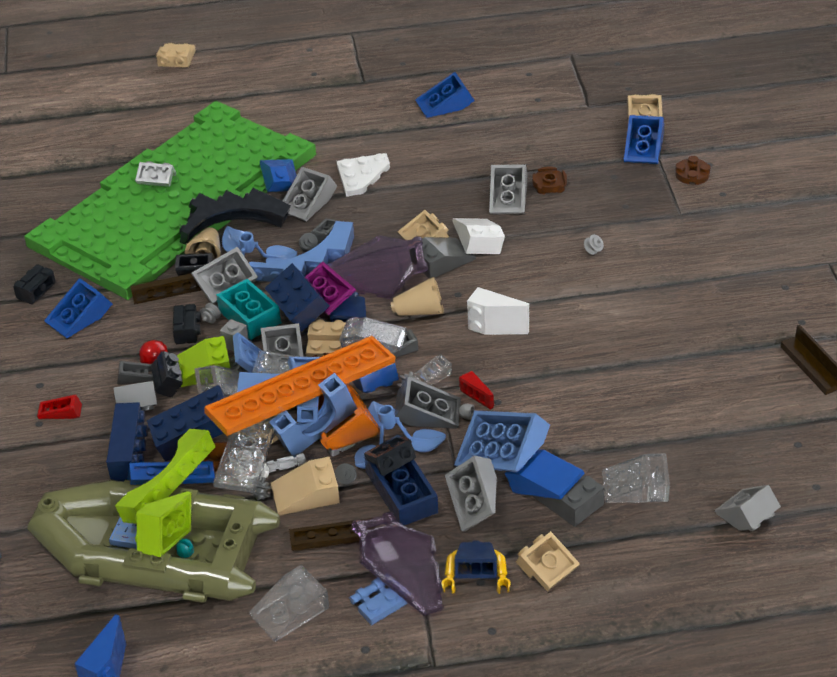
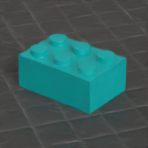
(249, 306)

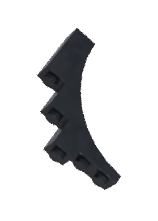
(230, 206)

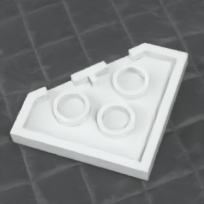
(361, 172)

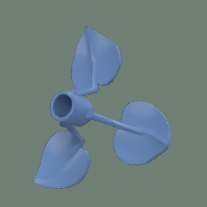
(245, 242)
(422, 440)

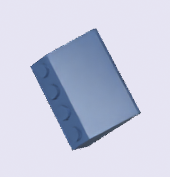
(504, 438)

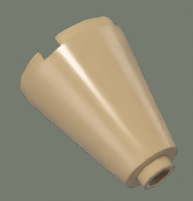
(205, 242)
(419, 300)

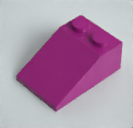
(330, 286)

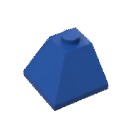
(278, 174)

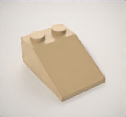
(306, 487)

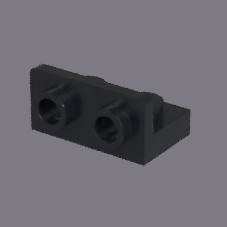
(391, 454)

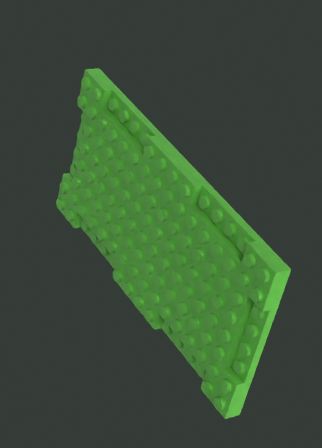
(132, 229)

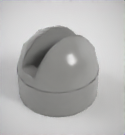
(466, 411)

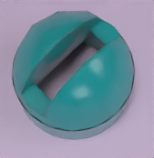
(182, 549)

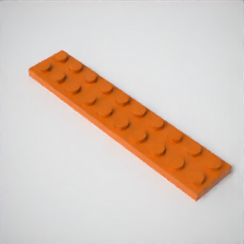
(297, 385)

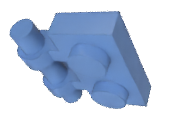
(379, 606)

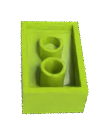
(203, 354)
(163, 524)

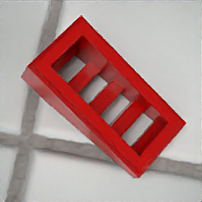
(476, 389)
(67, 408)

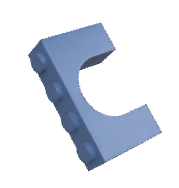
(336, 408)
(305, 412)

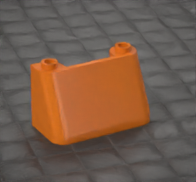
(354, 428)

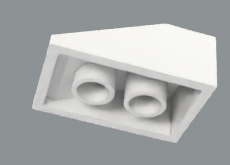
(479, 235)
(497, 314)

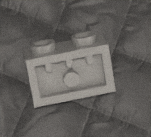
(155, 174)

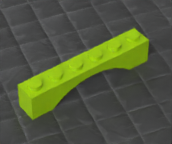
(191, 451)

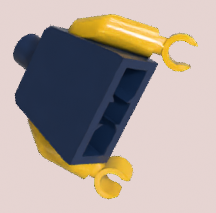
(476, 561)

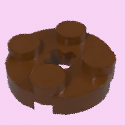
(692, 170)
(543, 185)

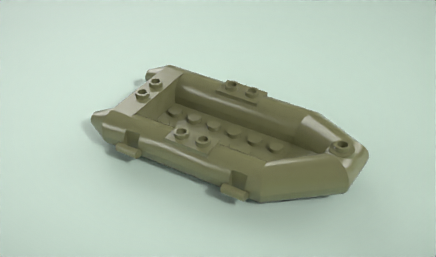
(80, 520)

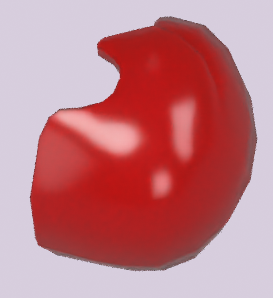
(150, 350)

